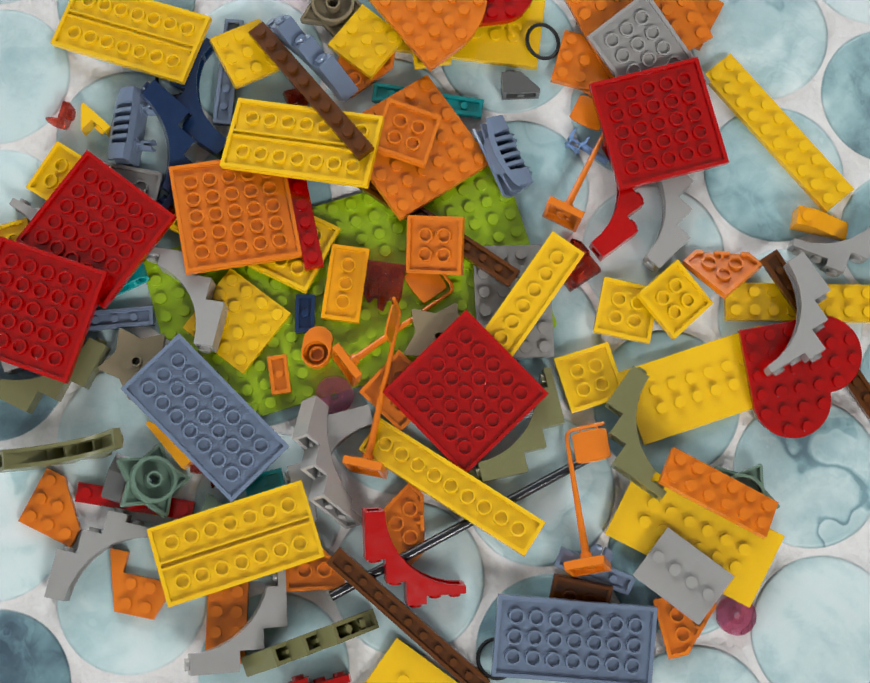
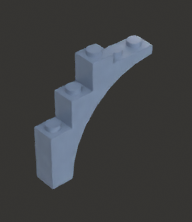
(311, 53)

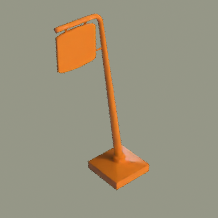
(366, 464)

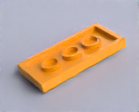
(345, 283)

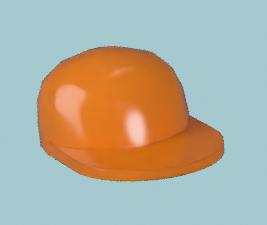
(317, 347)

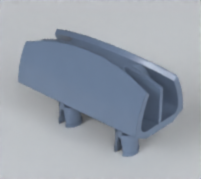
(129, 128)
(503, 156)

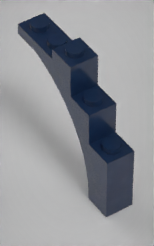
(198, 125)

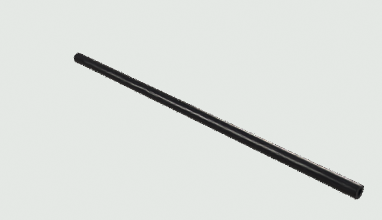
(462, 525)

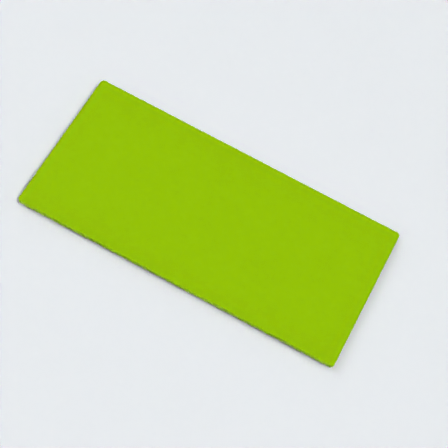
(363, 224)

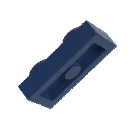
(304, 313)

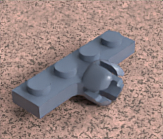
(620, 580)

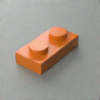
(279, 374)

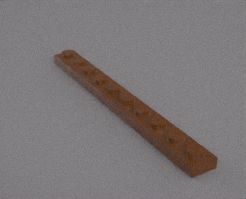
(311, 91)
(473, 251)
(773, 264)
(405, 618)

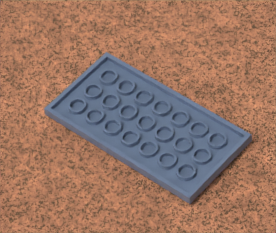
(205, 417)
(573, 640)

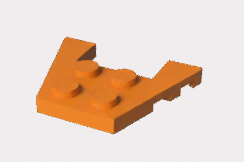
(134, 593)

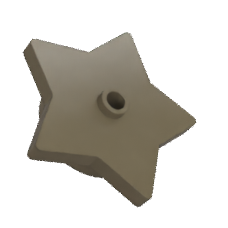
(330, 14)
(427, 325)
(128, 350)

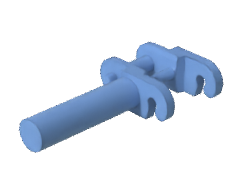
(583, 146)

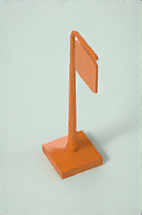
(563, 211)
(425, 288)
(588, 447)

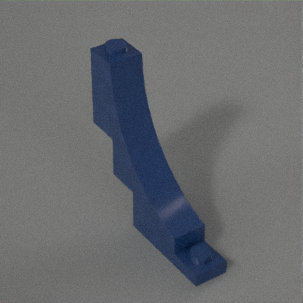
(170, 114)

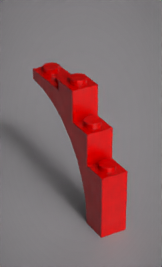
(620, 227)
(417, 585)

